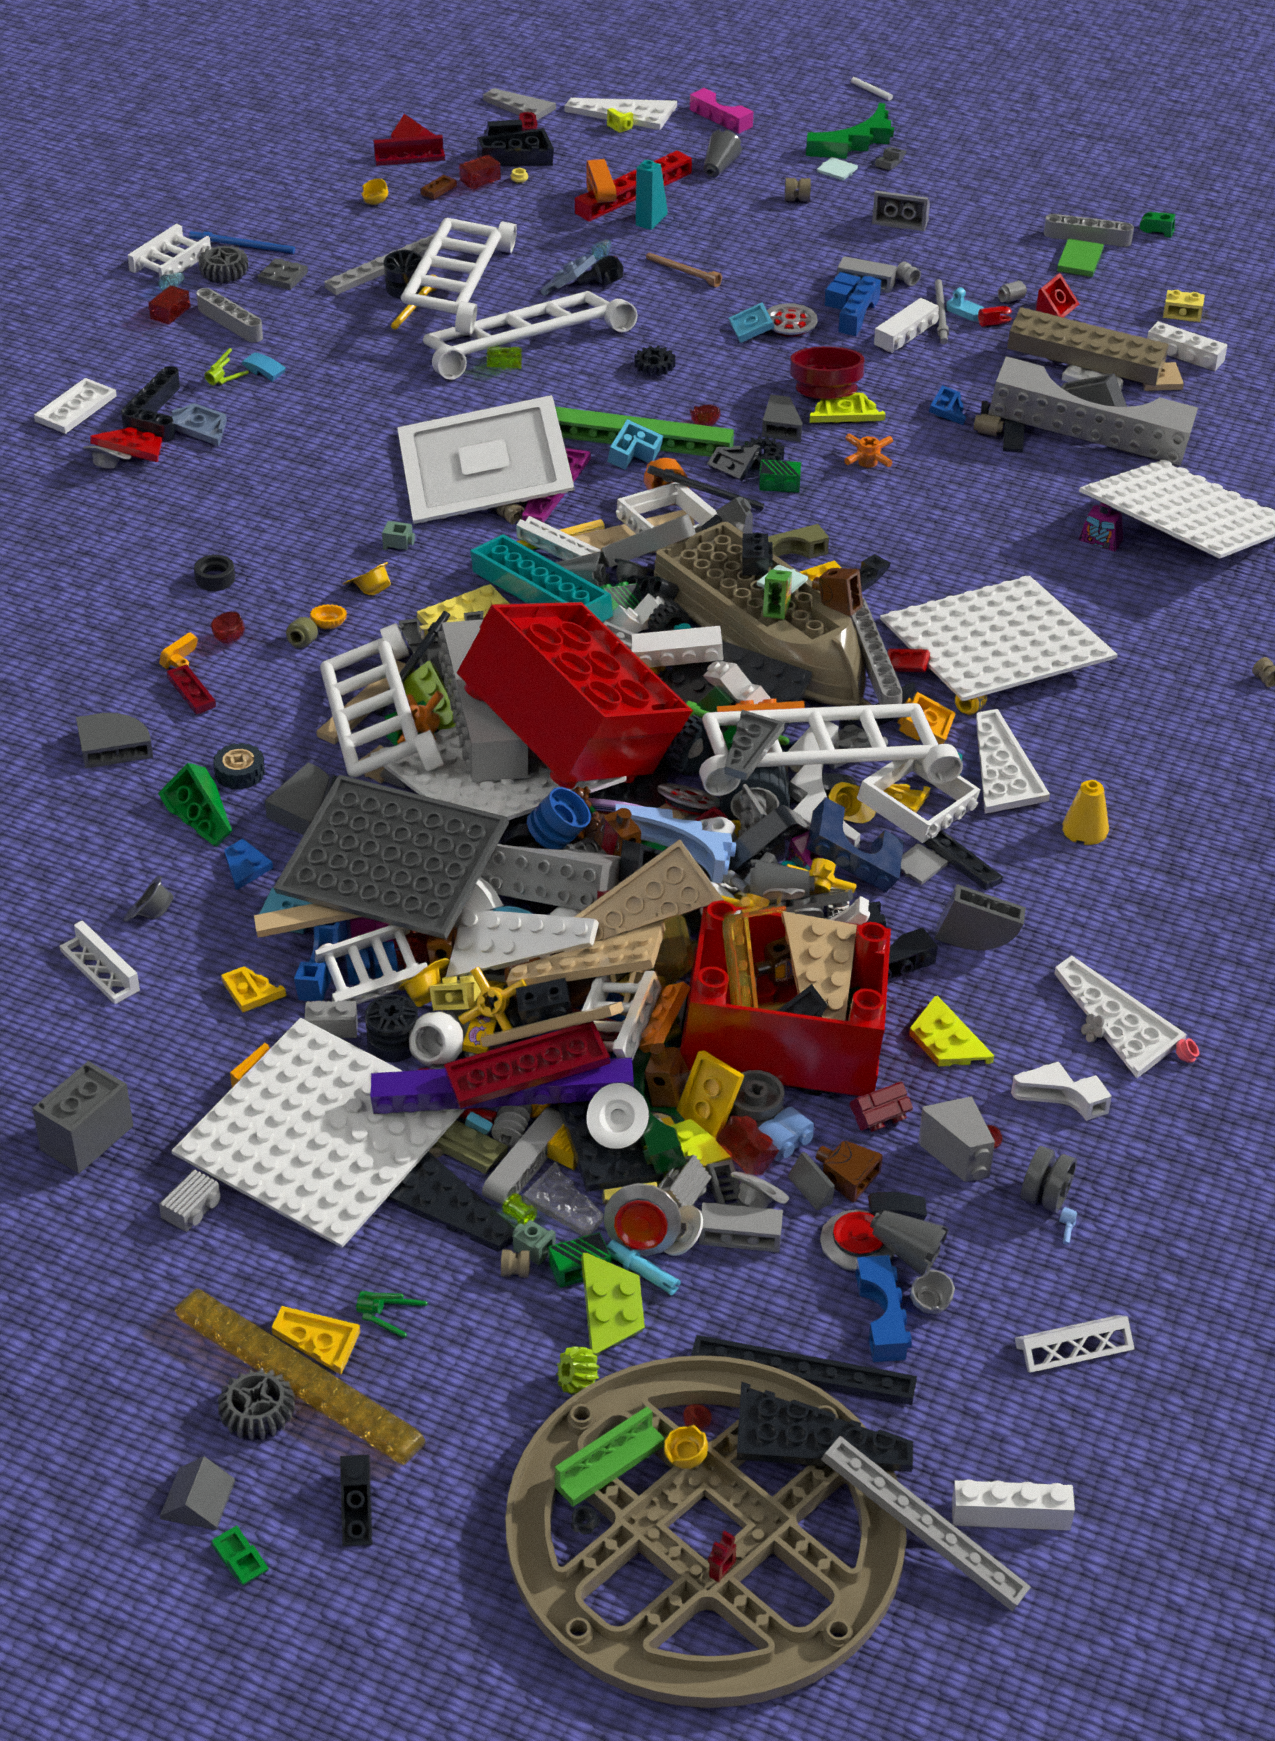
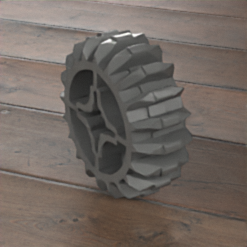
(223, 263)
(261, 1412)

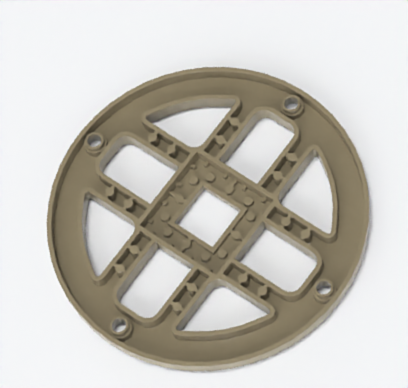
(629, 1653)

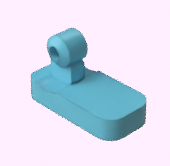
(962, 307)

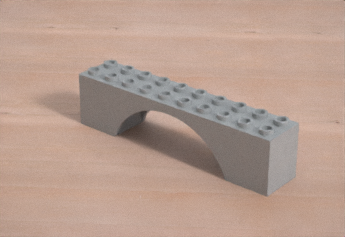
(1150, 430)
(486, 741)
(550, 875)

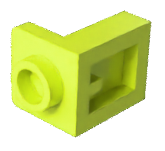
(619, 121)

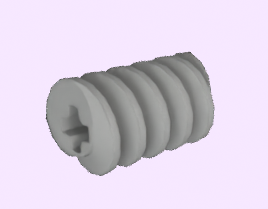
(511, 1124)

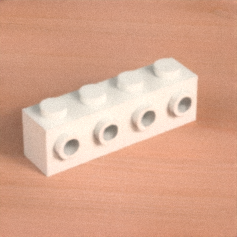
(906, 325)
(1189, 346)
(678, 646)
(1013, 1505)

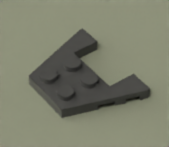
(411, 632)

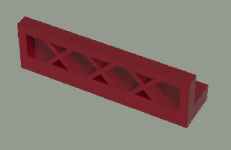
(410, 149)

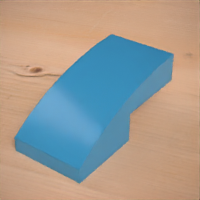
(263, 364)

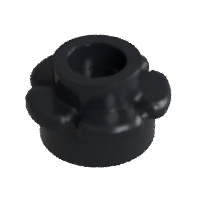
(583, 1514)

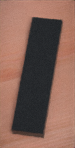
(964, 860)

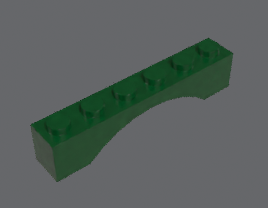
(661, 1140)

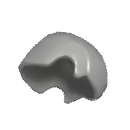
(932, 1292)

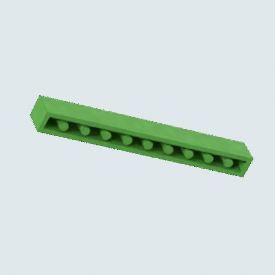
(676, 436)

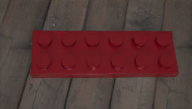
(526, 1064)

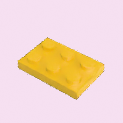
(710, 1093)

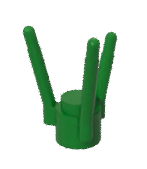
(372, 1303)

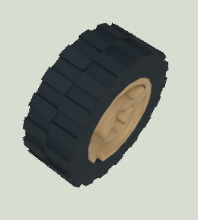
(239, 766)

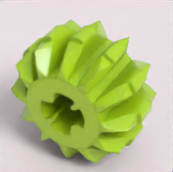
(577, 1369)

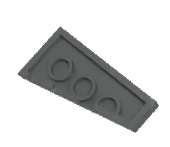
(751, 742)
(837, 898)

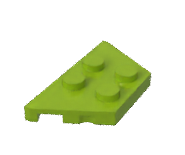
(611, 1303)

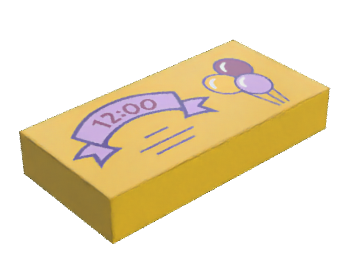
(478, 1028)

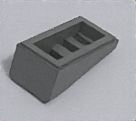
(720, 1169)

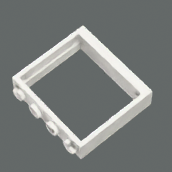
(632, 506)
(873, 796)

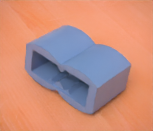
(788, 1131)

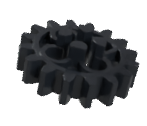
(772, 450)

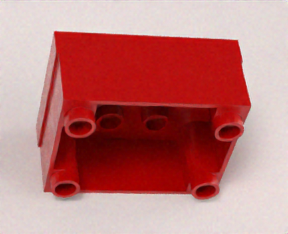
(572, 691)
(790, 1046)

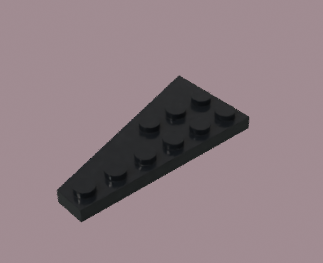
(597, 1164)
(441, 1196)
(801, 1434)

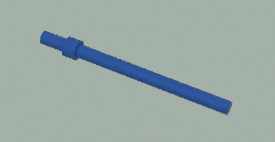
(242, 242)

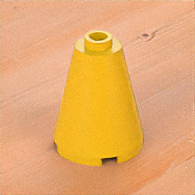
(1087, 815)

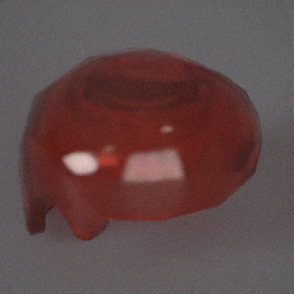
(705, 415)
(228, 627)

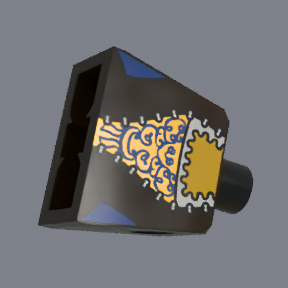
(776, 964)

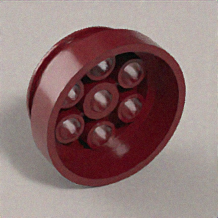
(827, 371)

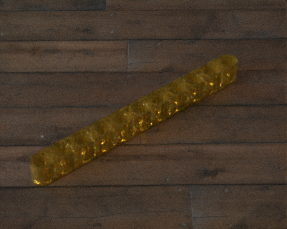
(306, 1378)

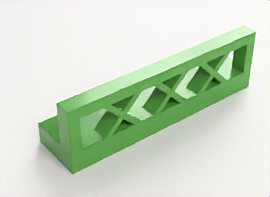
(609, 1459)

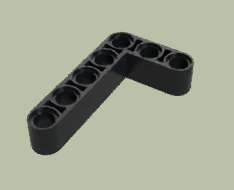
(143, 407)
(765, 835)

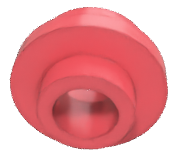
(1187, 1050)

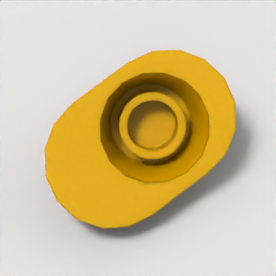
(373, 581)
(846, 796)
(418, 986)

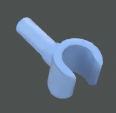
(1069, 1218)

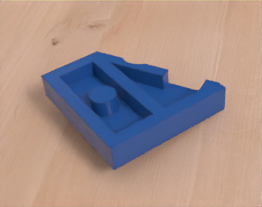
(948, 405)
(246, 863)

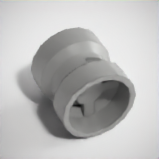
(907, 273)

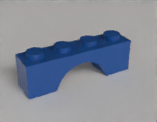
(852, 314)
(312, 977)
(887, 1334)

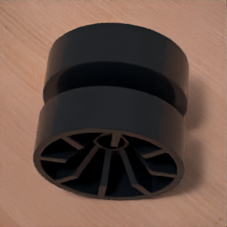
(398, 271)

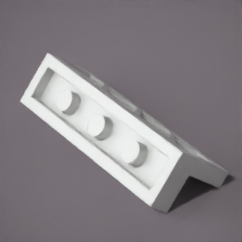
(552, 539)
(107, 962)
(1072, 1332)

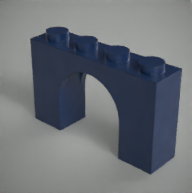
(829, 841)

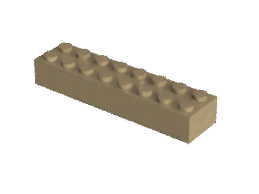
(1087, 346)

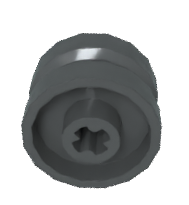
(759, 1097)
(1048, 1179)

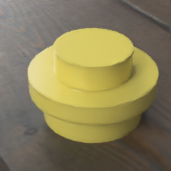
(519, 175)

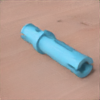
(633, 1261)

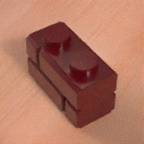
(881, 1106)

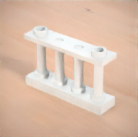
(161, 245)
(369, 988)
(637, 1010)

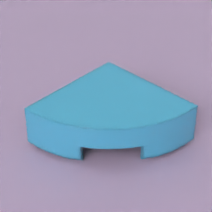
(478, 1123)

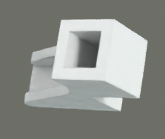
(636, 619)
(734, 682)
(1054, 1085)

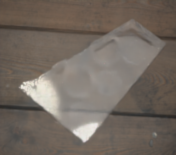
(560, 1200)

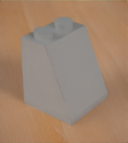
(958, 1138)

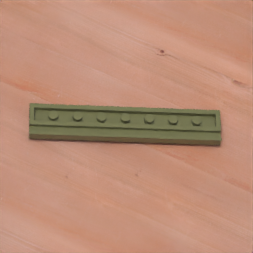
(471, 1147)

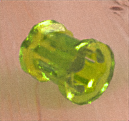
(519, 1209)

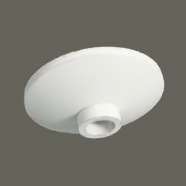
(689, 1232)

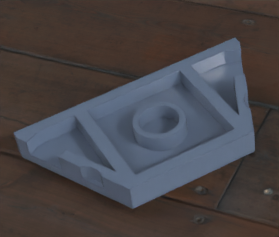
(571, 271)
(200, 423)

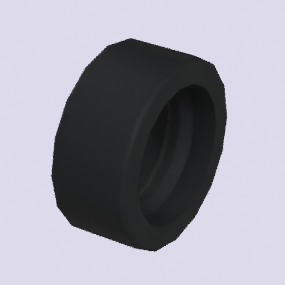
(214, 563)

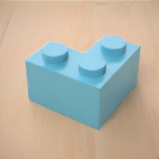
(634, 441)

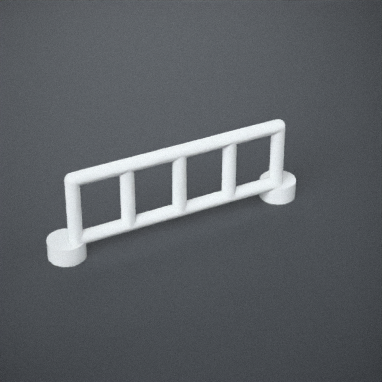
(500, 238)
(451, 360)
(391, 648)
(939, 761)

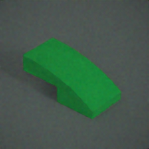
(239, 1556)

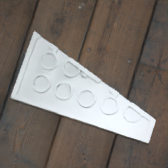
(645, 112)
(1005, 770)
(513, 938)
(1129, 1026)

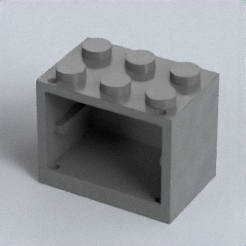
(83, 1117)

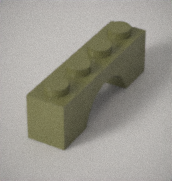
(805, 541)

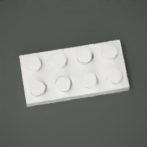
(75, 405)

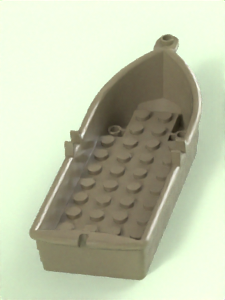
(809, 637)

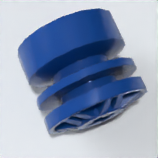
(558, 818)

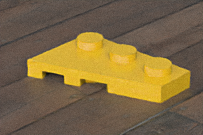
(318, 1336)

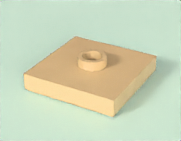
(1169, 379)

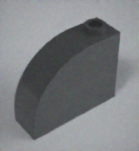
(1098, 390)
(112, 739)
(298, 799)
(978, 920)

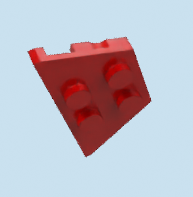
(130, 442)

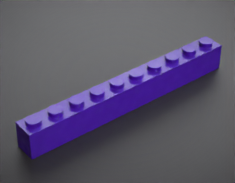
(432, 1090)

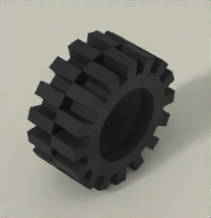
(664, 614)

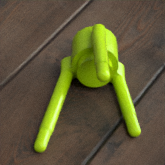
(216, 373)

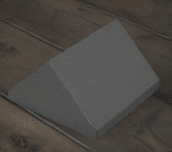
(198, 1495)

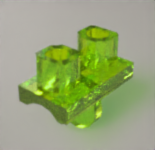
(504, 357)

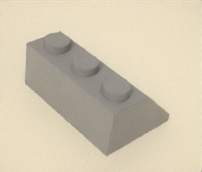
(900, 210)

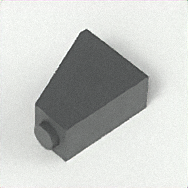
(781, 420)

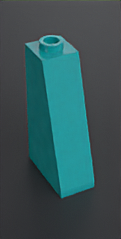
(650, 195)

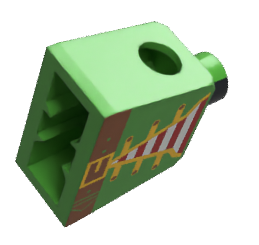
(777, 588)

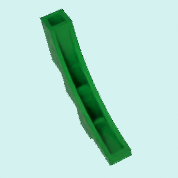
(856, 138)

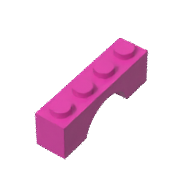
(734, 118)

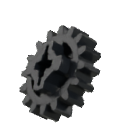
(654, 360)

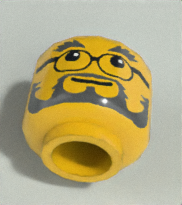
(970, 706)

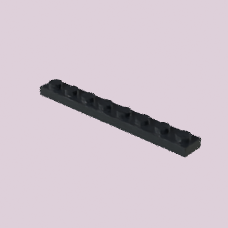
(818, 1371)

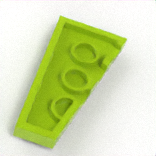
(423, 685)

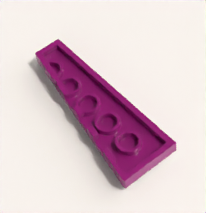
(542, 507)

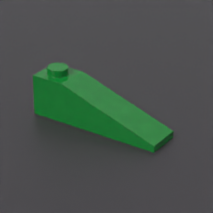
(197, 802)

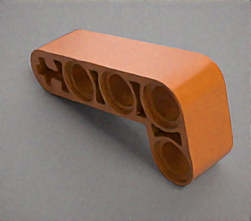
(600, 181)

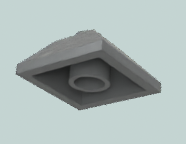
(738, 514)

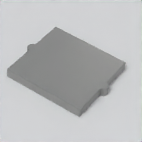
(921, 863)

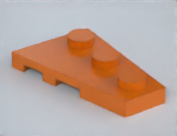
(663, 1015)

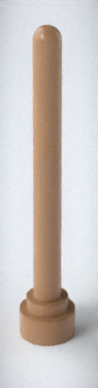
(712, 278)

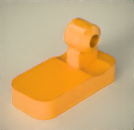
(176, 652)

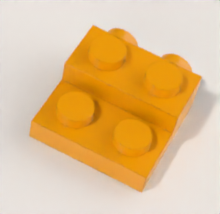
(938, 717)

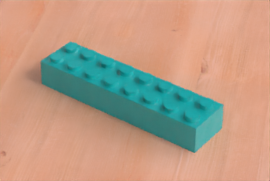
(536, 577)

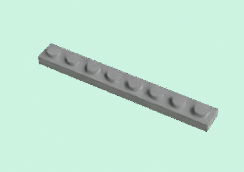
(370, 270)
(926, 1523)

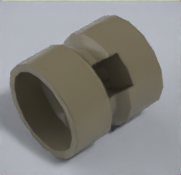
(803, 187)

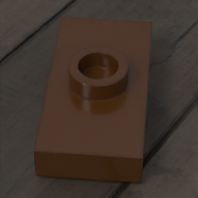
(438, 187)

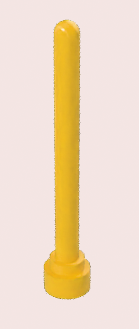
(408, 310)

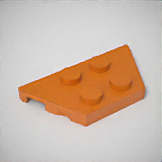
(766, 704)

